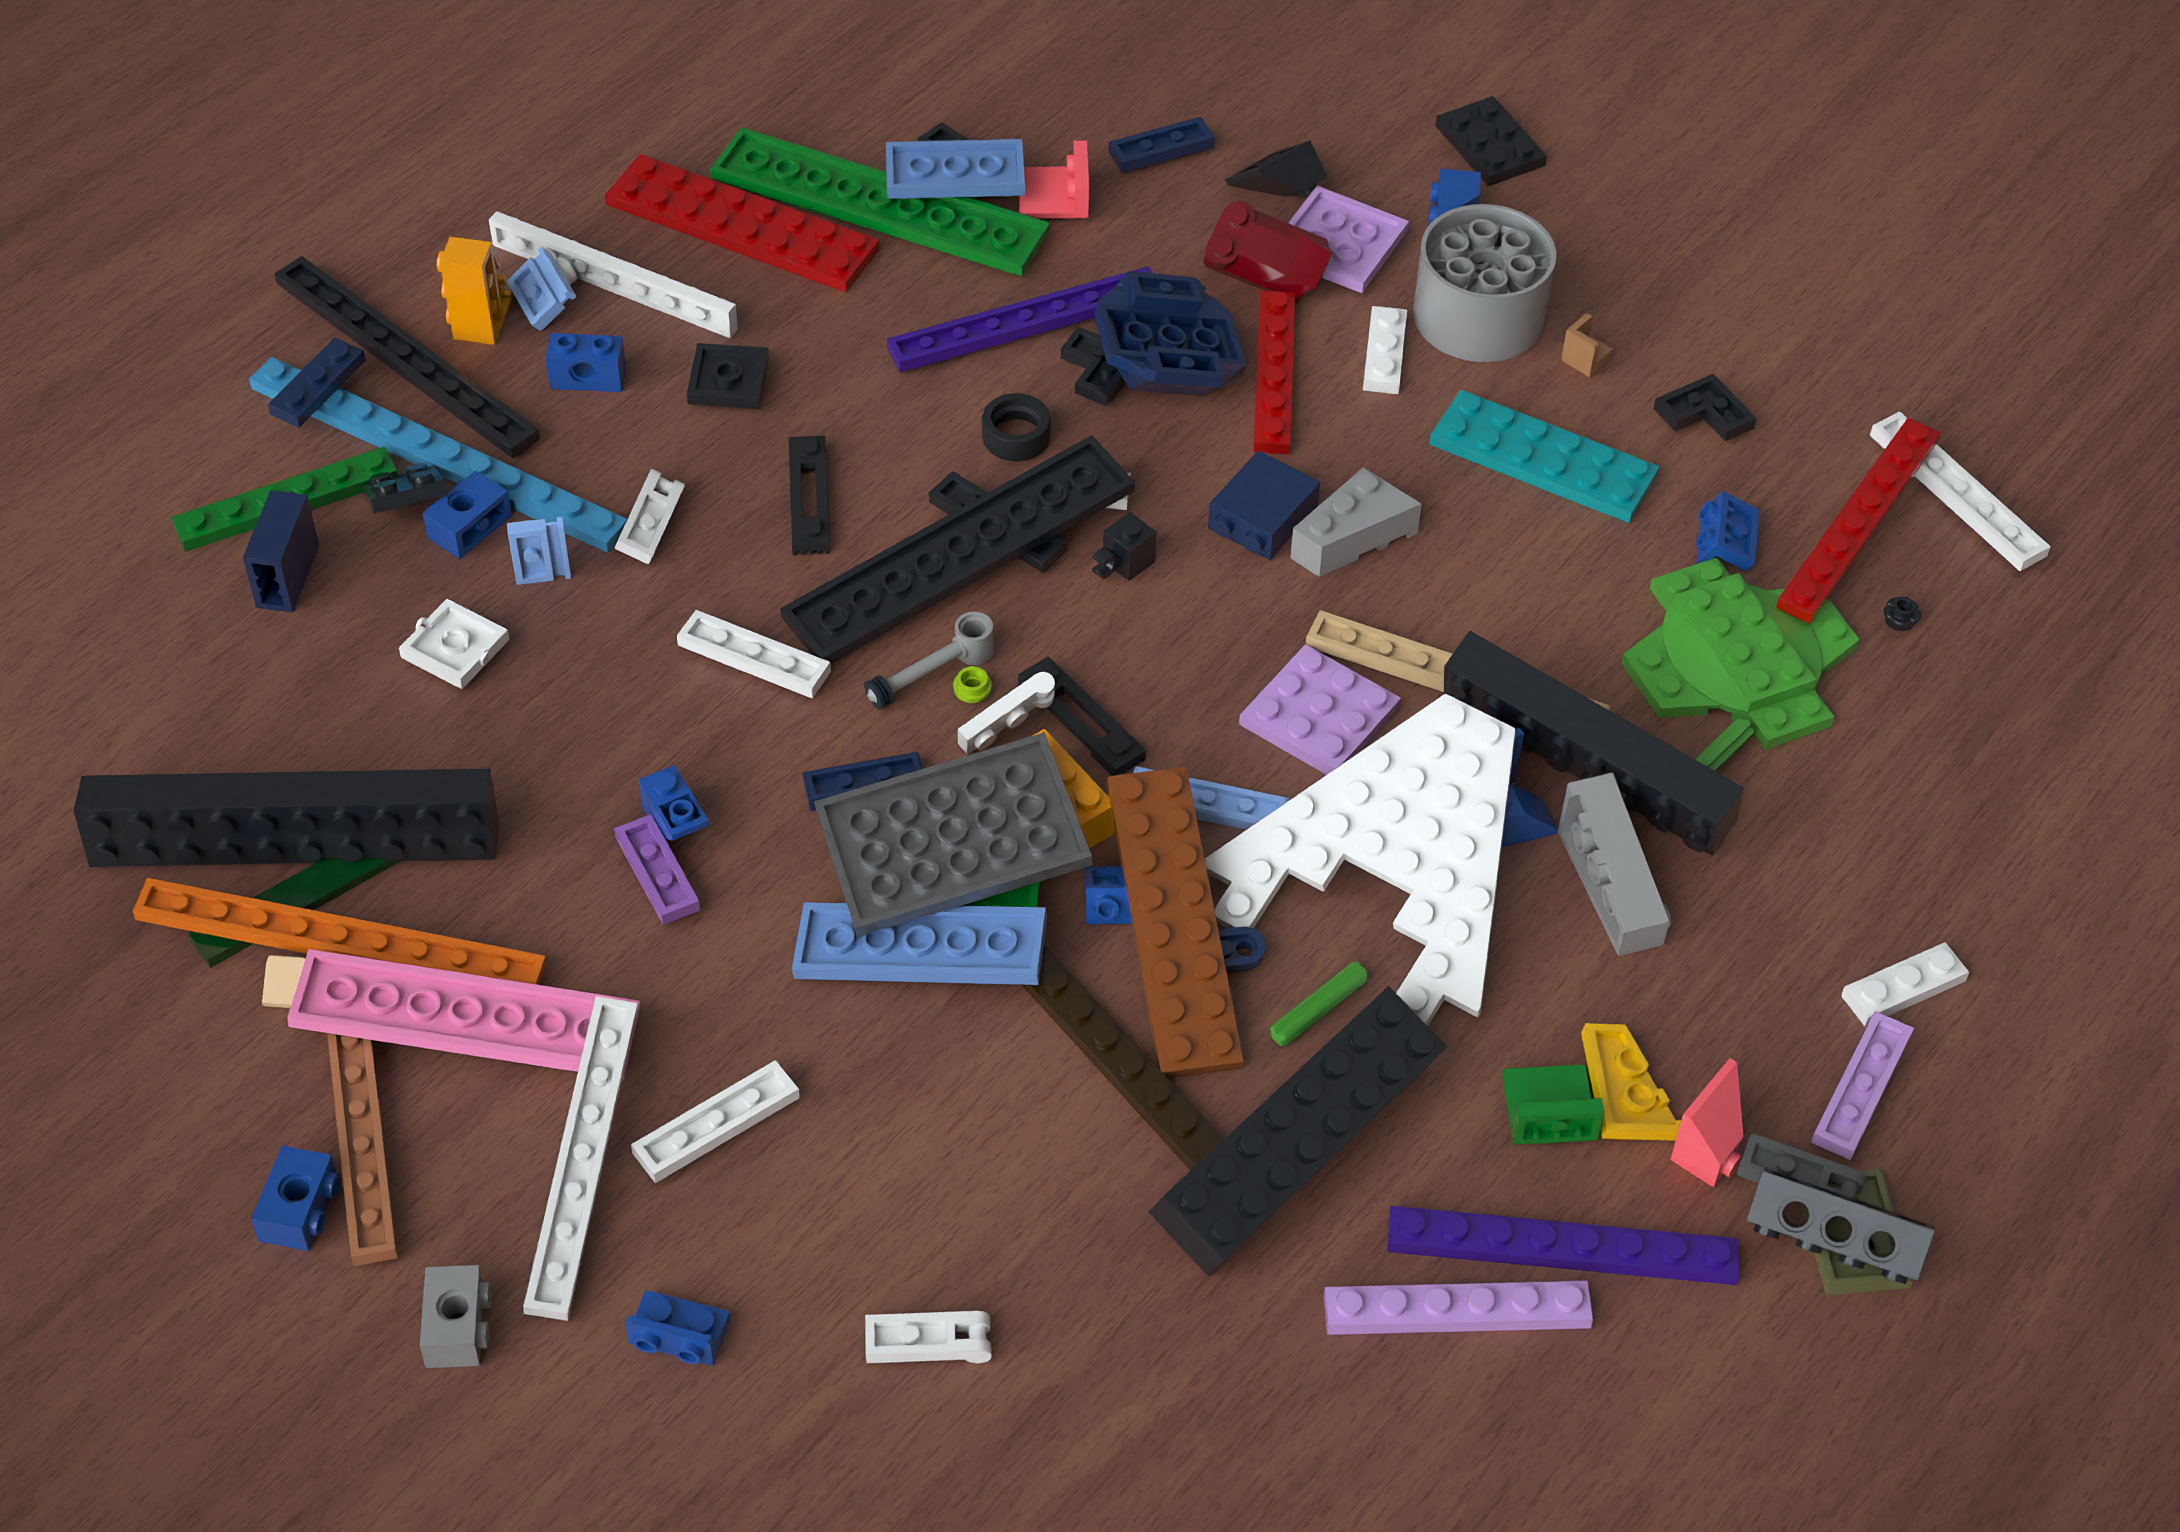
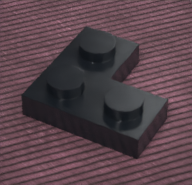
(1099, 379)
(1709, 401)

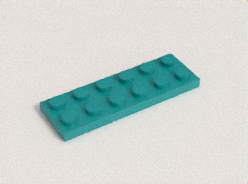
(1544, 455)

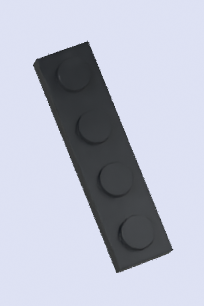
(957, 492)

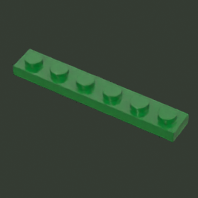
(242, 511)

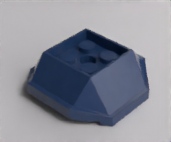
(1168, 335)

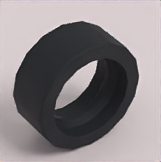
(1016, 446)

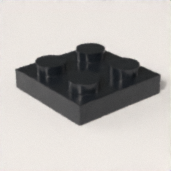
(728, 376)
(395, 491)

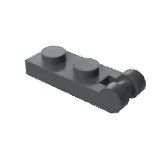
(1767, 1153)

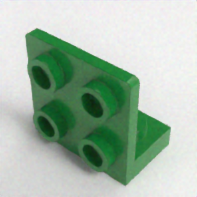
(1551, 1105)

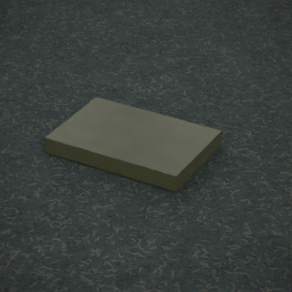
(1844, 1278)

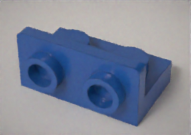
(1728, 531)
(1106, 895)
(678, 1328)

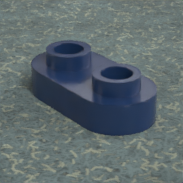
(1237, 938)

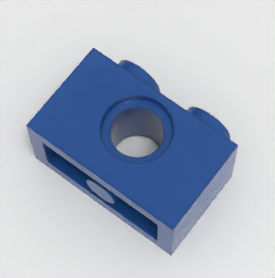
(586, 362)
(467, 514)
(296, 1175)

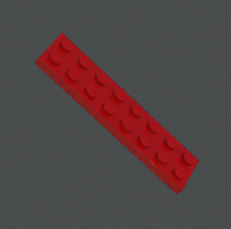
(742, 222)

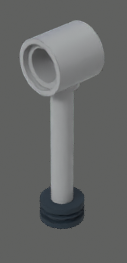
(971, 644)

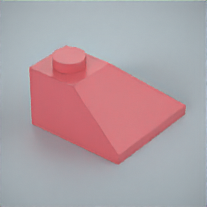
(1712, 1129)

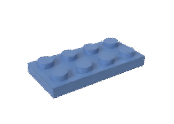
(955, 168)

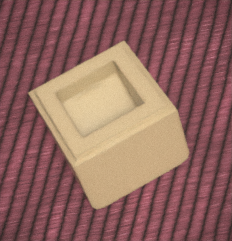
(281, 980)

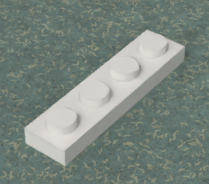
(754, 653)
(715, 1121)

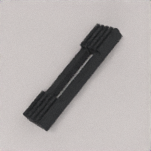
(809, 532)
(1113, 752)

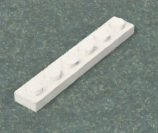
(1971, 501)

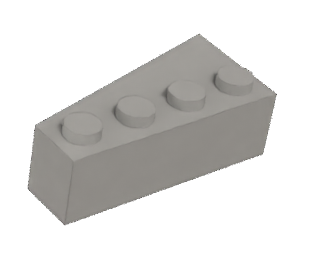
(1612, 864)

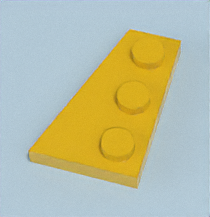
(1629, 1096)

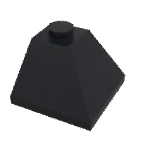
(1283, 172)

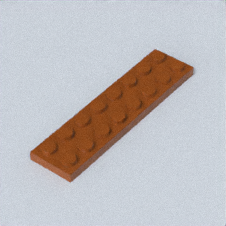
(1174, 923)

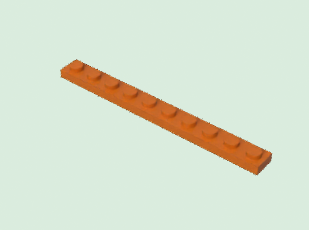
(306, 929)

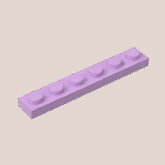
(1457, 1307)

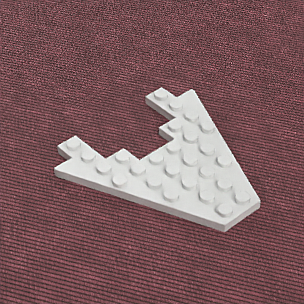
(1414, 811)

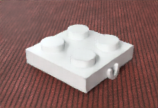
(454, 643)

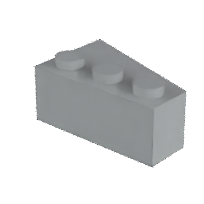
(1352, 521)

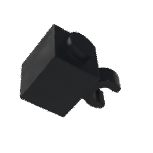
(1126, 548)

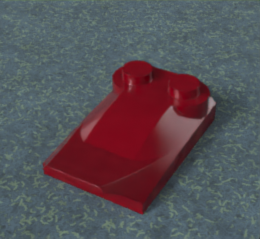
(1266, 251)

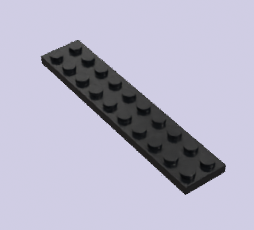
(957, 550)

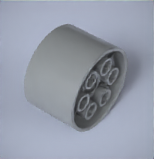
(1484, 282)

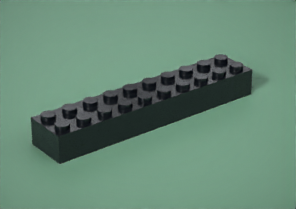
(287, 817)

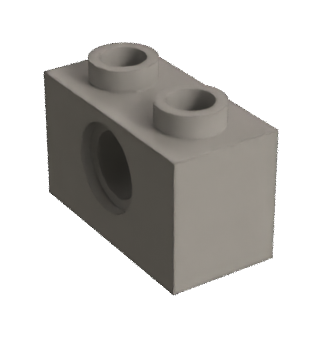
(446, 1293)

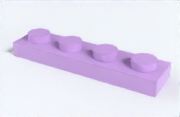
(1862, 1085)

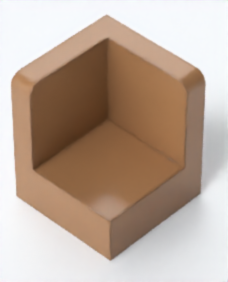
(1583, 350)

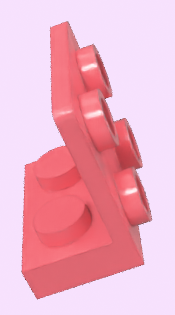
(1058, 190)

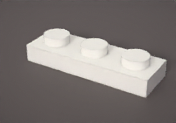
(1385, 350)
(1905, 983)

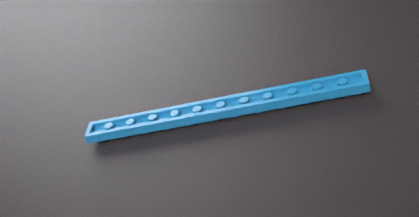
(451, 458)

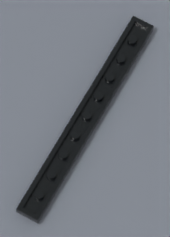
(408, 357)

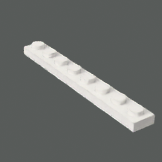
(618, 275)
(580, 1159)

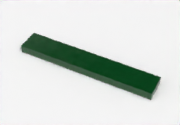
(303, 890)

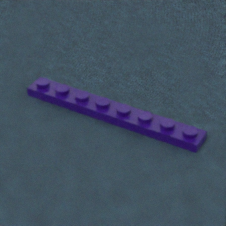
(1000, 324)
(1563, 1245)

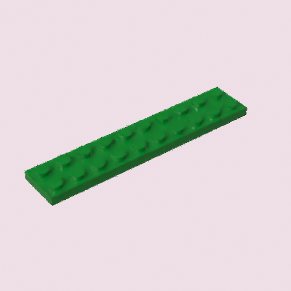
(860, 197)

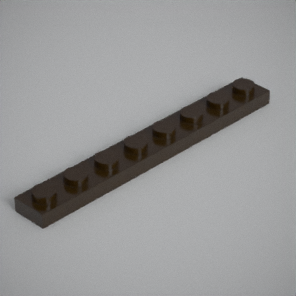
(1123, 1063)

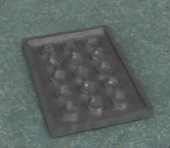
(952, 834)

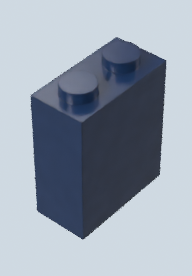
(1263, 504)
(281, 551)

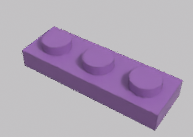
(657, 869)

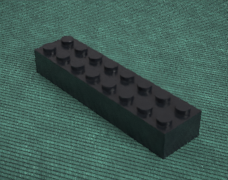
(1592, 741)
(1297, 1130)

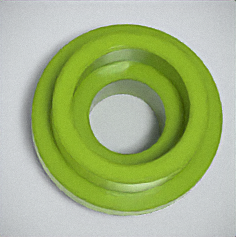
(972, 685)

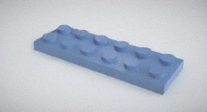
(943, 947)

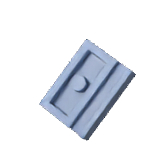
(541, 289)
(538, 550)

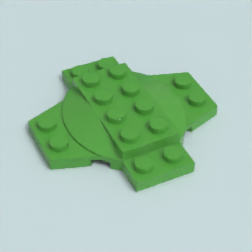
(1737, 653)

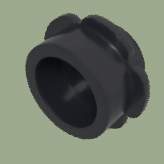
(1901, 613)

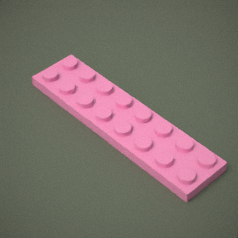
(443, 1010)

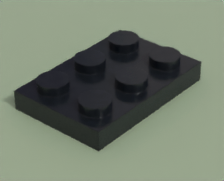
(1490, 140)

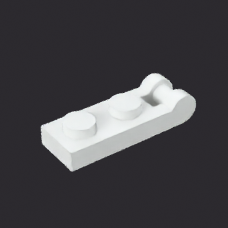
(649, 517)
(1006, 712)
(927, 1337)

